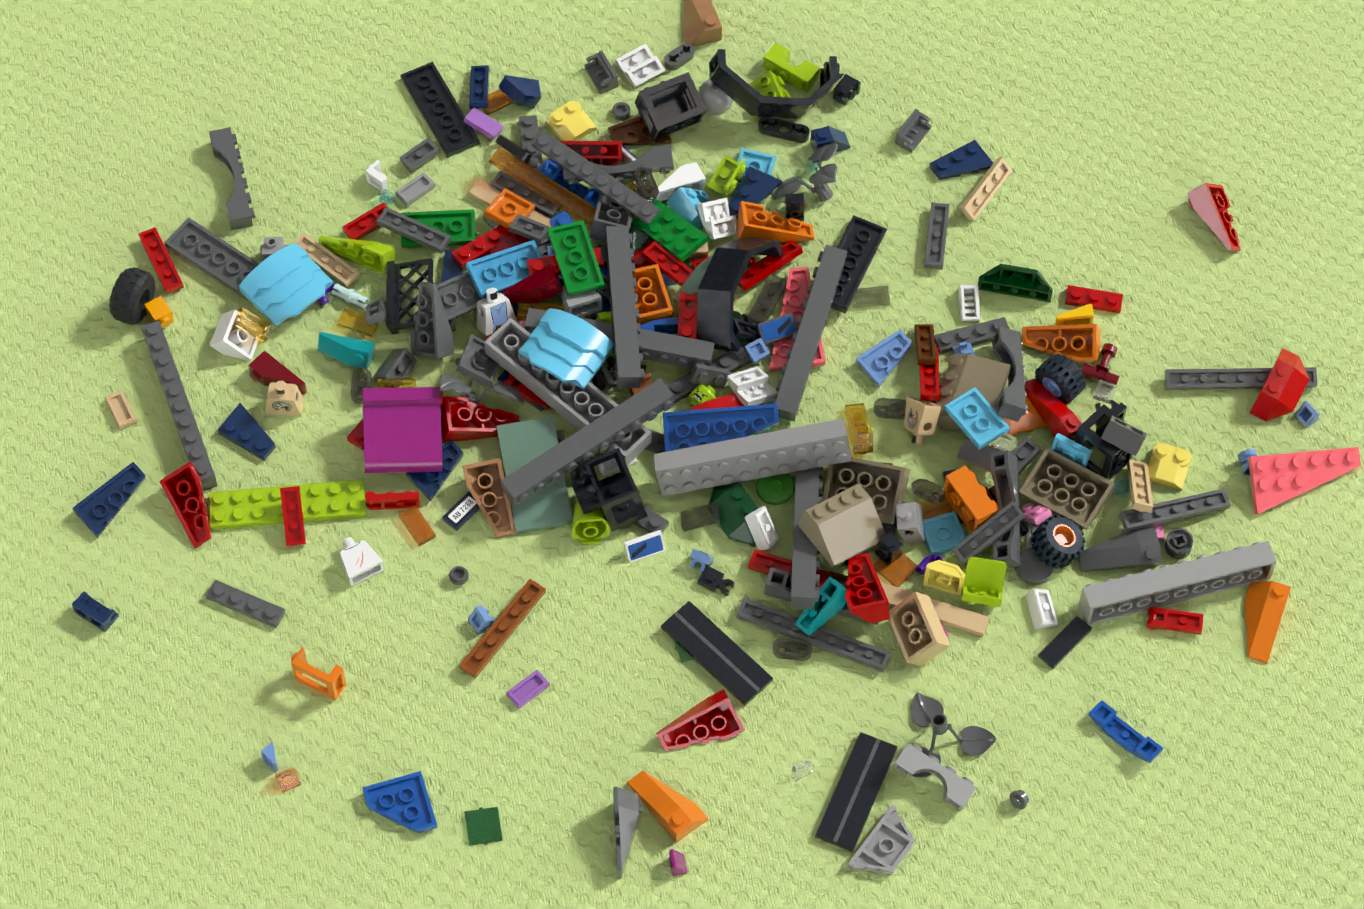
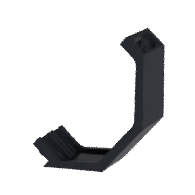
(769, 106)
(719, 285)

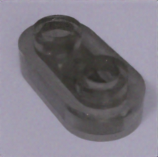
(647, 187)
(357, 385)
(891, 406)
(928, 491)
(792, 649)

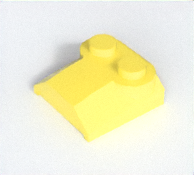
(570, 122)
(1169, 465)
(944, 577)

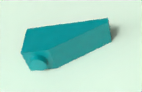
(347, 350)
(830, 603)

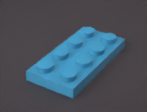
(502, 268)

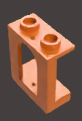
(335, 680)

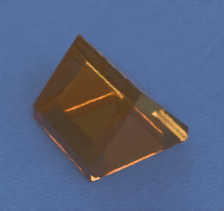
(288, 779)

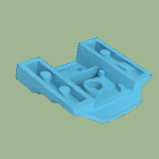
(285, 284)
(567, 347)

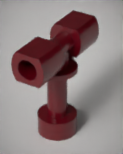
(1101, 371)

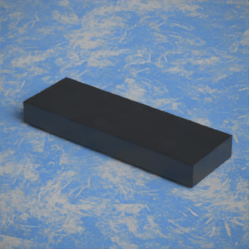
(1065, 642)

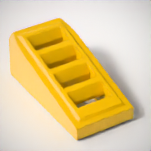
(1077, 316)

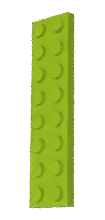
(264, 504)

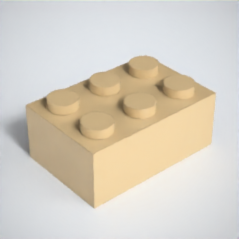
(918, 629)

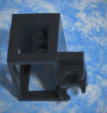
(670, 106)
(1115, 458)
(613, 494)

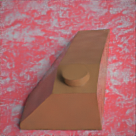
(701, 22)
(485, 486)

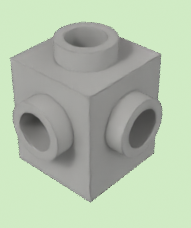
(271, 245)

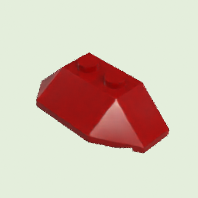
(598, 152)
(1281, 388)

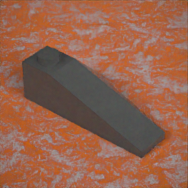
(608, 214)

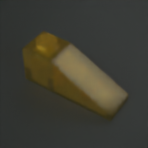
(859, 428)

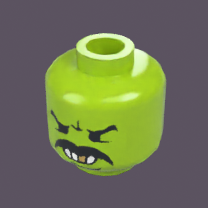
(701, 394)

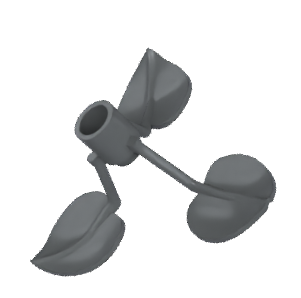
(820, 179)
(455, 384)
(929, 710)

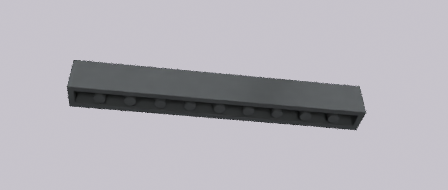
(622, 306)
(811, 328)
(655, 345)
(178, 403)
(587, 442)
(804, 552)

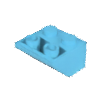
(685, 203)

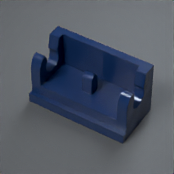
(94, 612)

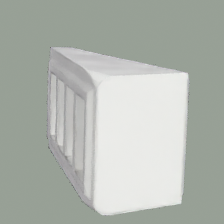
(969, 289)

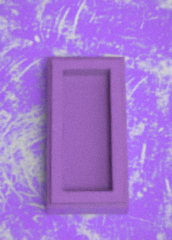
(483, 123)
(527, 689)

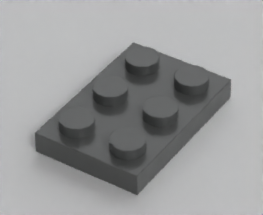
(477, 363)

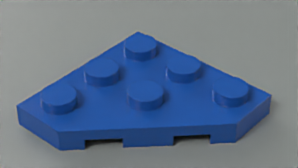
(402, 801)

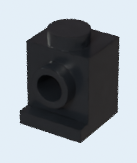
(846, 89)
(794, 206)
(889, 548)

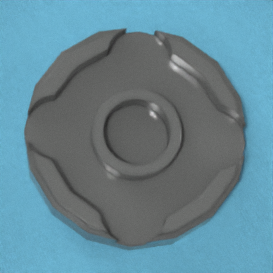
(1032, 569)

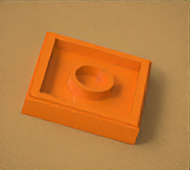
(507, 207)

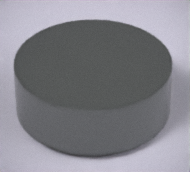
(621, 111)

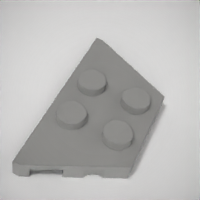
(884, 846)

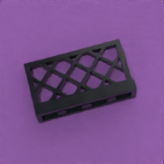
(394, 292)

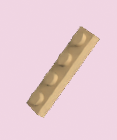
(986, 189)
(328, 261)
(1140, 486)

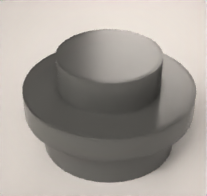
(458, 575)
(1019, 799)

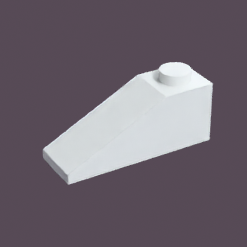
(685, 176)

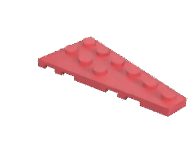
(793, 301)
(1290, 474)

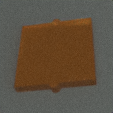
(898, 571)

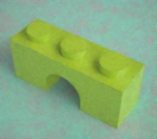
(801, 76)

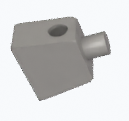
(581, 304)
(910, 519)

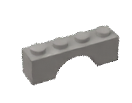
(957, 789)

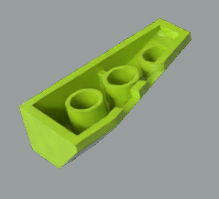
(364, 253)

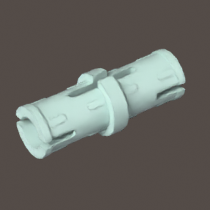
(350, 296)

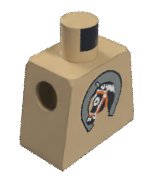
(284, 399)
(921, 418)

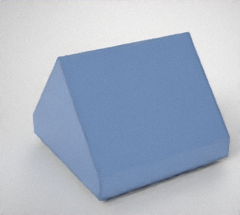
(1307, 414)

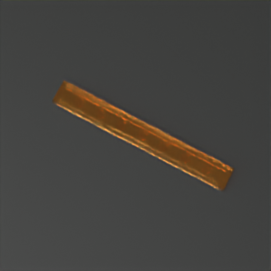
(543, 185)

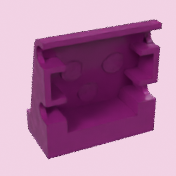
(402, 430)

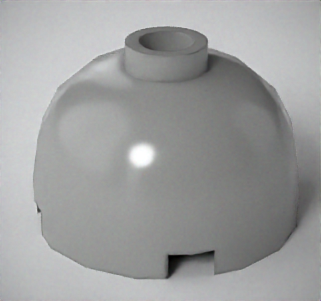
(714, 98)

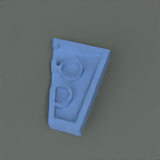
(884, 357)

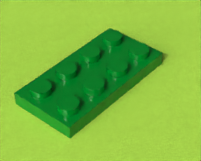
(455, 223)
(673, 232)
(575, 258)

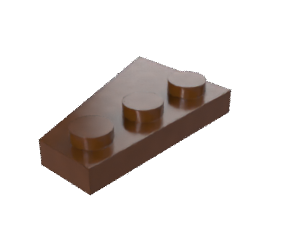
(634, 133)

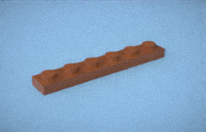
(502, 628)

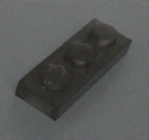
(767, 299)

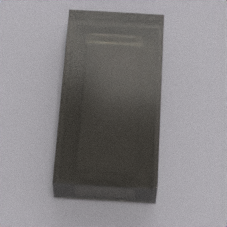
(871, 297)
(700, 517)

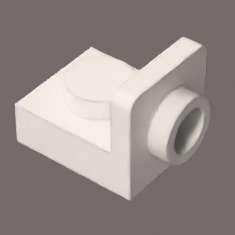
(376, 177)

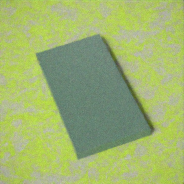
(519, 445)

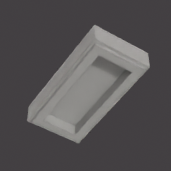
(415, 189)

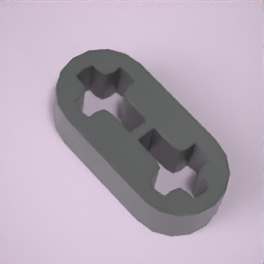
(680, 57)

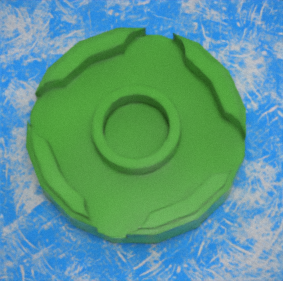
(775, 489)

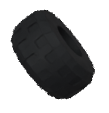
(130, 294)

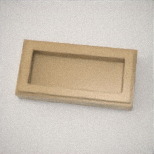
(121, 410)

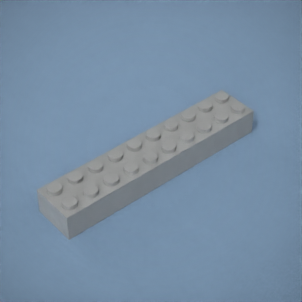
(570, 401)
(752, 457)
(1177, 582)

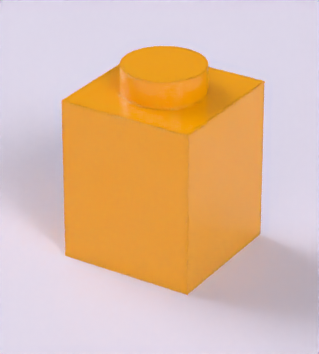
(159, 311)

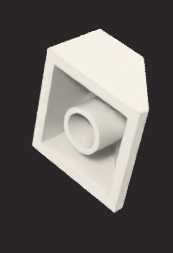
(231, 339)

